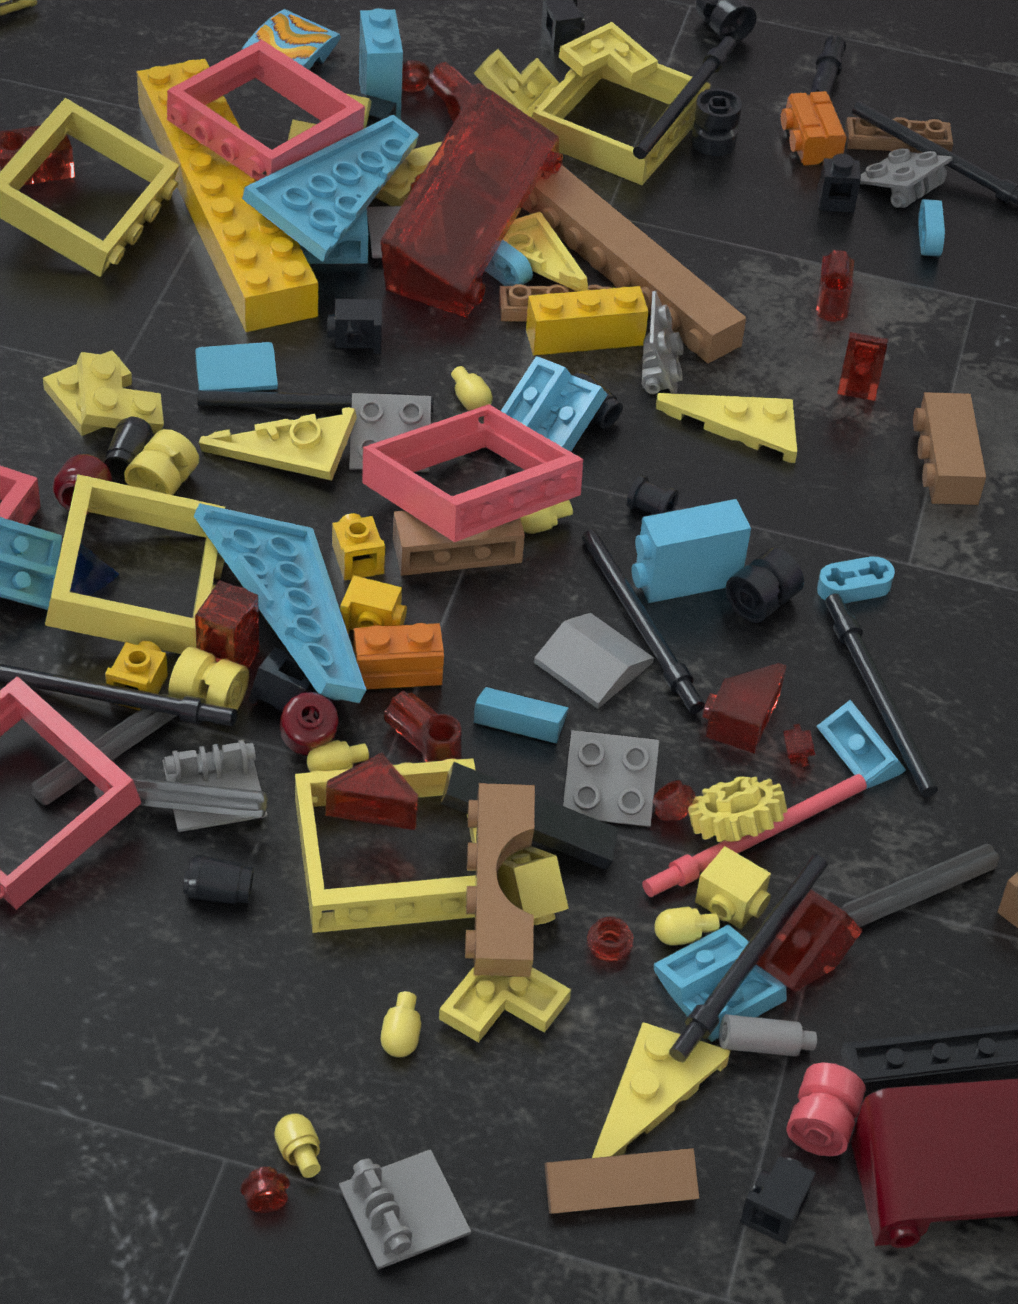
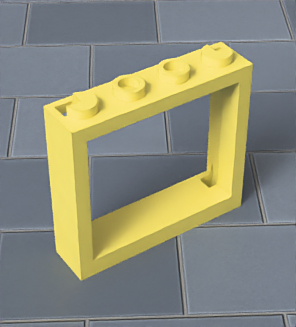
(605, 151)
(61, 233)
(116, 619)
(378, 903)

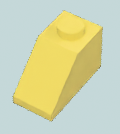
(533, 883)

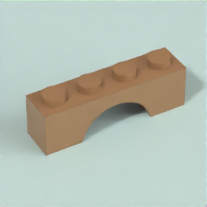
(502, 931)

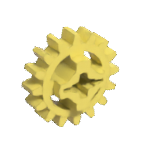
(737, 809)

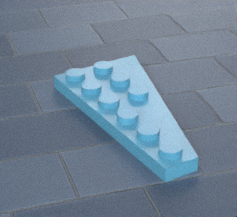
(331, 188)
(293, 593)

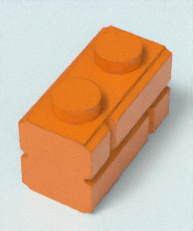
(813, 127)
(400, 655)

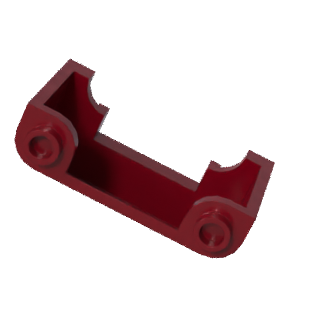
(937, 1156)

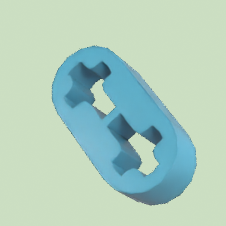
(931, 227)
(509, 266)
(856, 579)

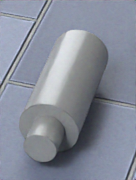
(765, 1035)

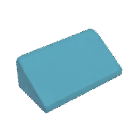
(237, 367)
(520, 714)
(860, 745)

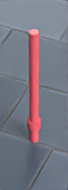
(688, 868)

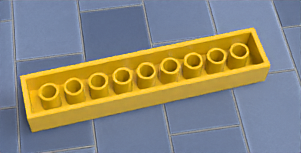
(253, 257)

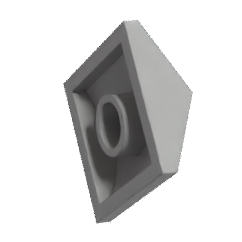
(592, 658)

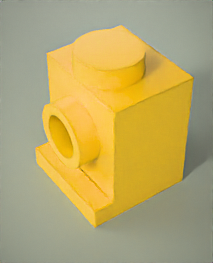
(358, 537)
(372, 604)
(140, 667)

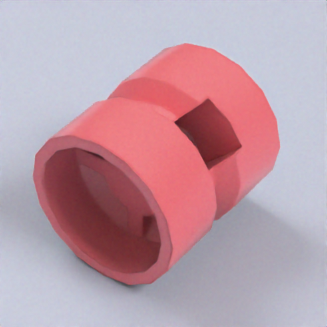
(826, 1109)

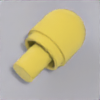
(471, 389)
(546, 518)
(336, 756)
(684, 925)
(401, 1026)
(298, 1143)

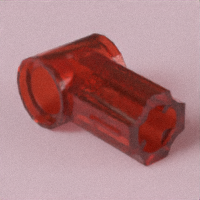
(451, 88)
(835, 286)
(431, 733)

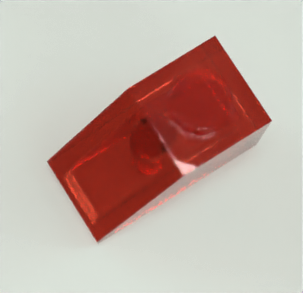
(862, 366)
(744, 707)
(810, 943)

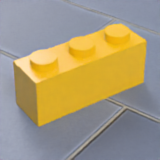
(586, 320)

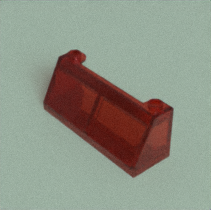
(466, 203)

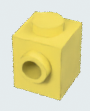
(733, 888)

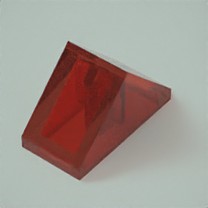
(373, 794)

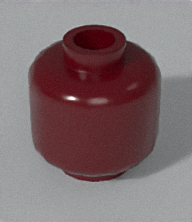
(66, 478)
(295, 725)

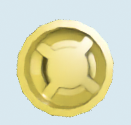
(163, 463)
(201, 676)

